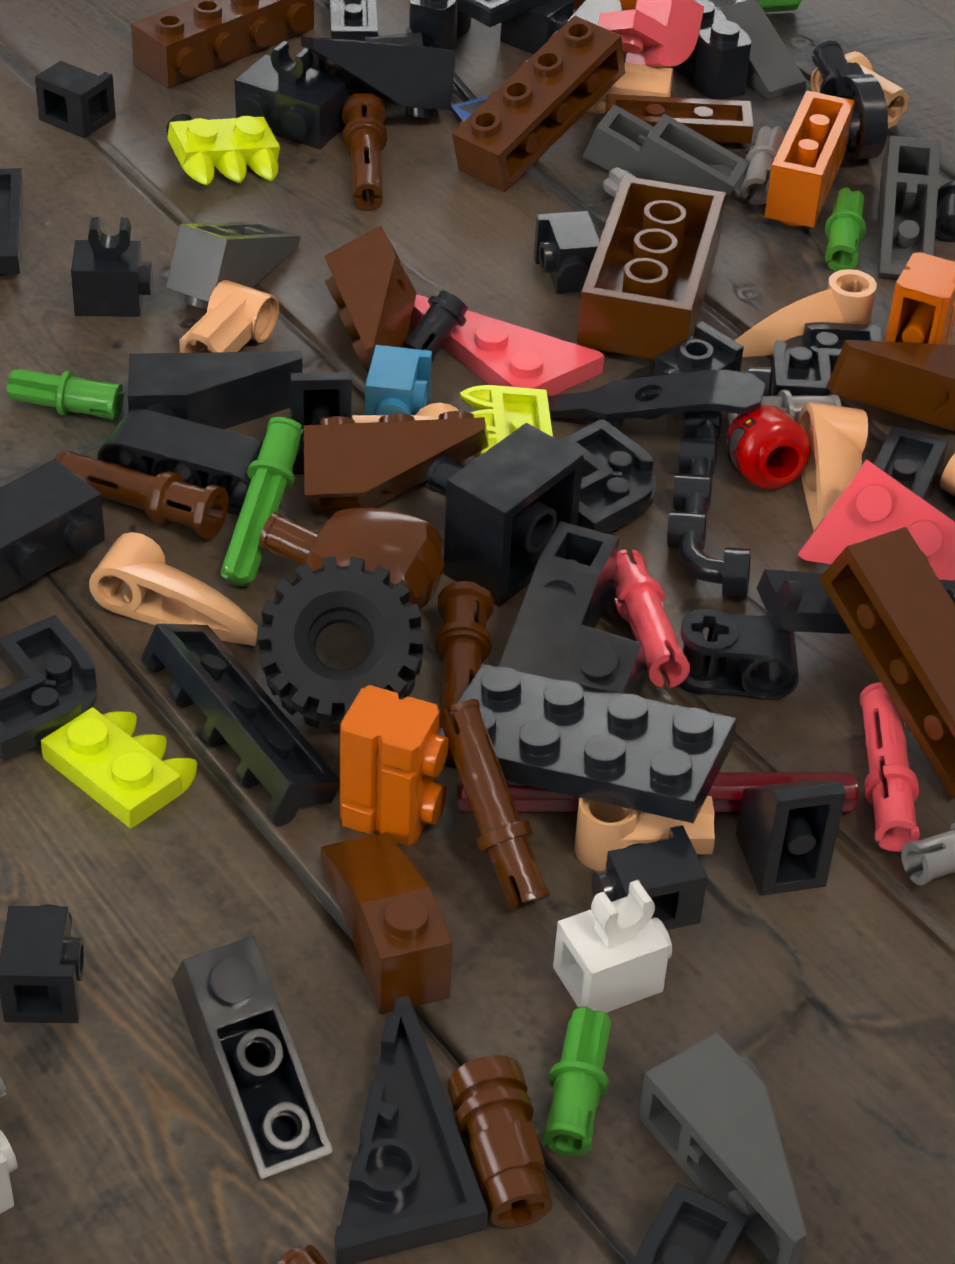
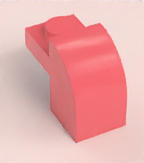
(657, 31)

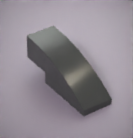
(663, 152)

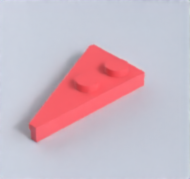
(515, 355)
(877, 505)

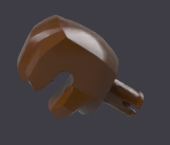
(380, 536)

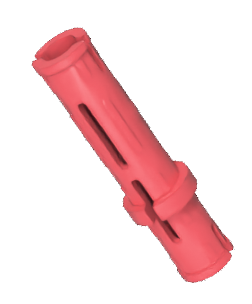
(641, 605)
(890, 783)

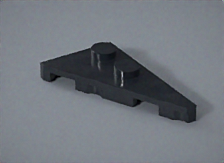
(411, 1166)

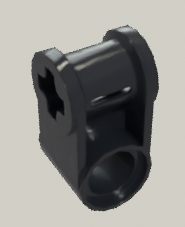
(740, 654)

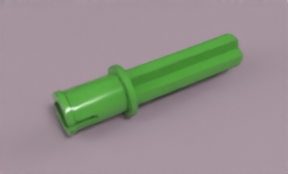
(269, 479)

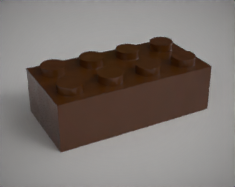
(650, 268)

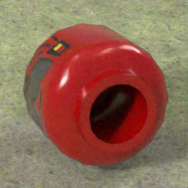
(768, 447)

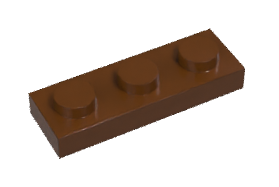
(718, 120)

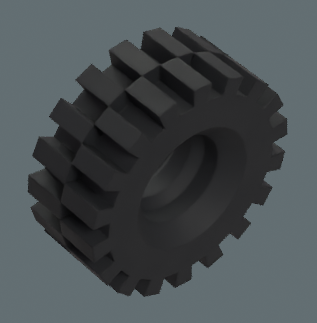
(332, 597)

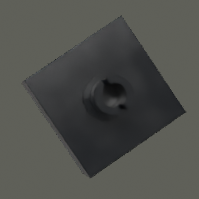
(506, 508)

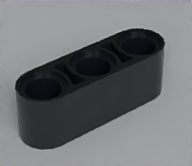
(196, 451)

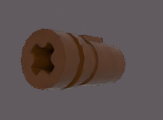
(504, 1146)

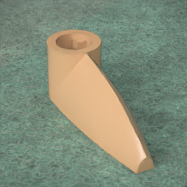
(846, 301)
(836, 445)
(144, 588)

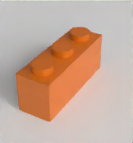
(809, 159)

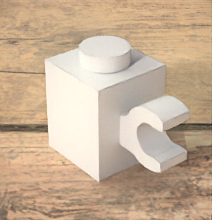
(613, 951)

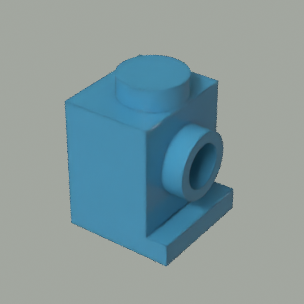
(398, 381)

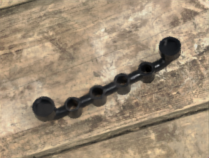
(693, 496)

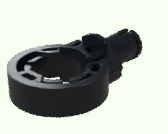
(870, 112)

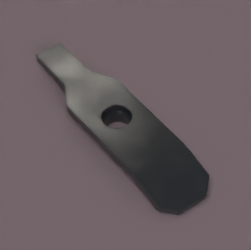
(663, 395)

